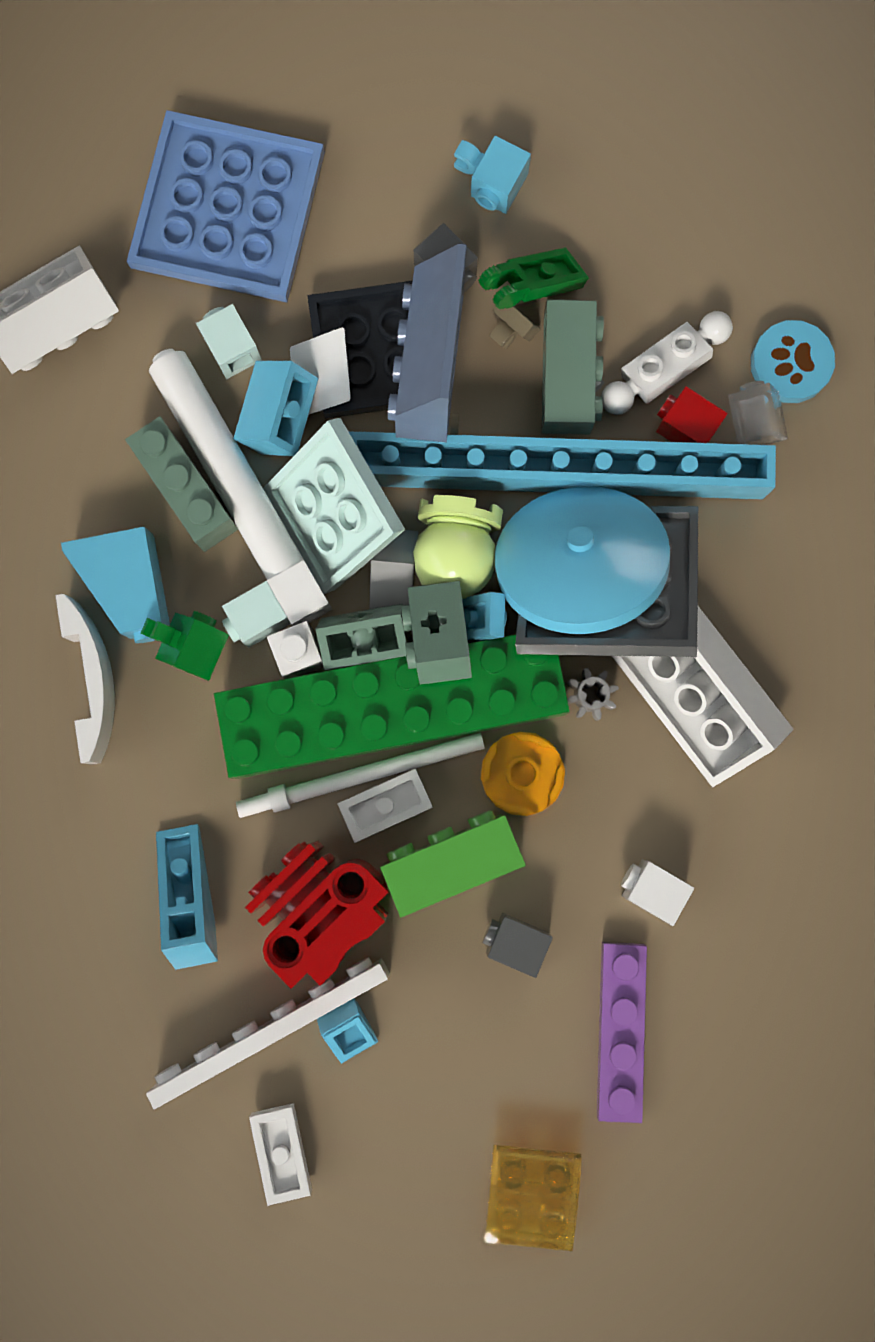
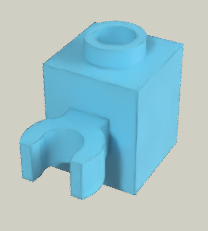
(495, 174)

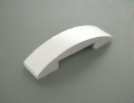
(94, 732)

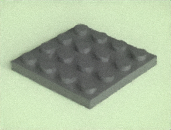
(663, 629)

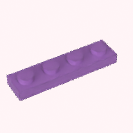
(621, 1032)

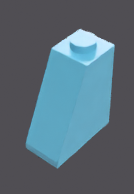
(123, 577)

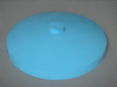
(582, 560)

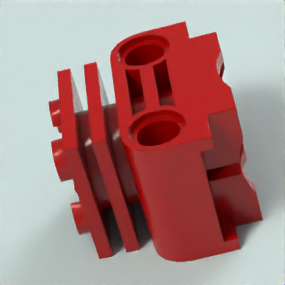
(316, 912)

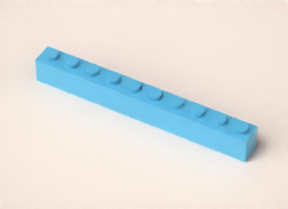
(563, 463)

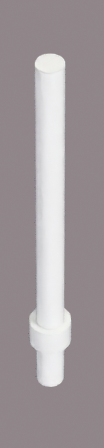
(281, 797)

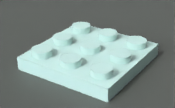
(333, 506)

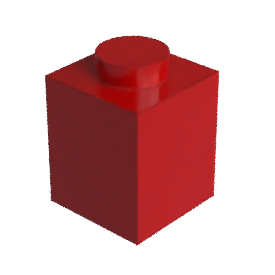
(689, 418)

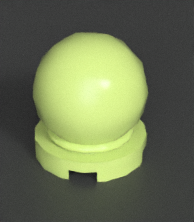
(456, 543)

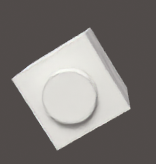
(296, 650)
(656, 891)

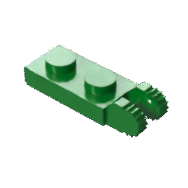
(533, 277)

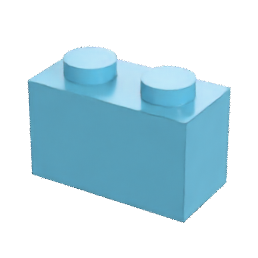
(276, 408)

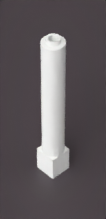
(238, 487)

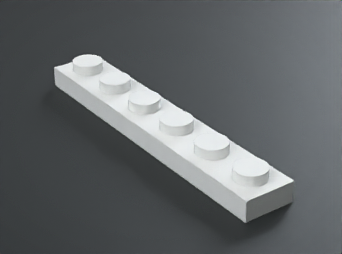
(252, 1039)

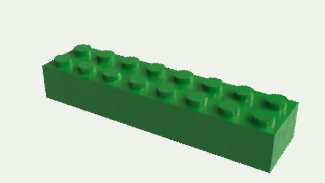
(382, 708)

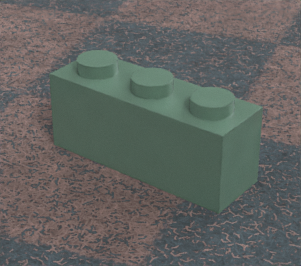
(571, 367)
(181, 484)

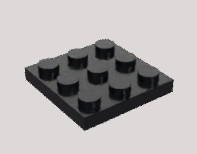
(371, 338)

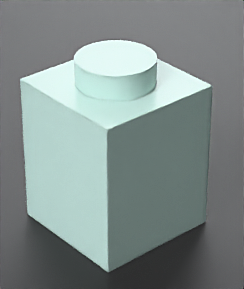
(228, 340)
(254, 615)

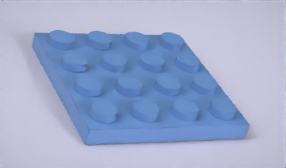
(226, 206)

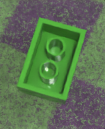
(451, 862)

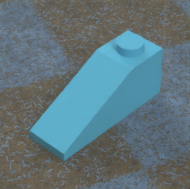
(185, 899)

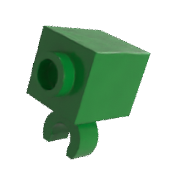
(188, 642)

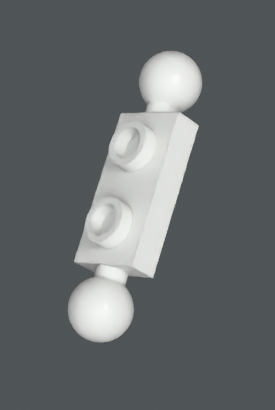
(667, 362)

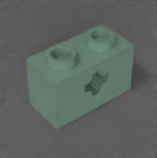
(362, 637)
(446, 651)

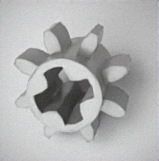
(603, 692)

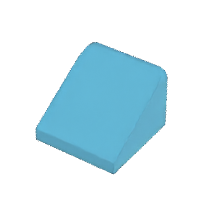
(346, 1030)

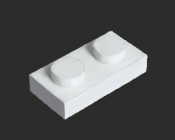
(385, 805)
(280, 1154)

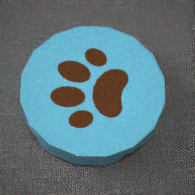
(793, 360)

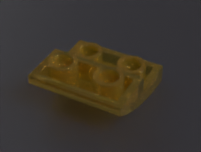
(533, 1198)

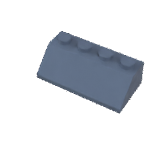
(430, 347)

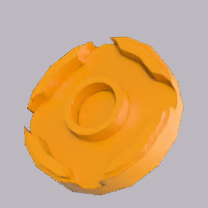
(522, 773)

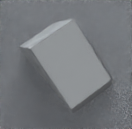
(393, 571)

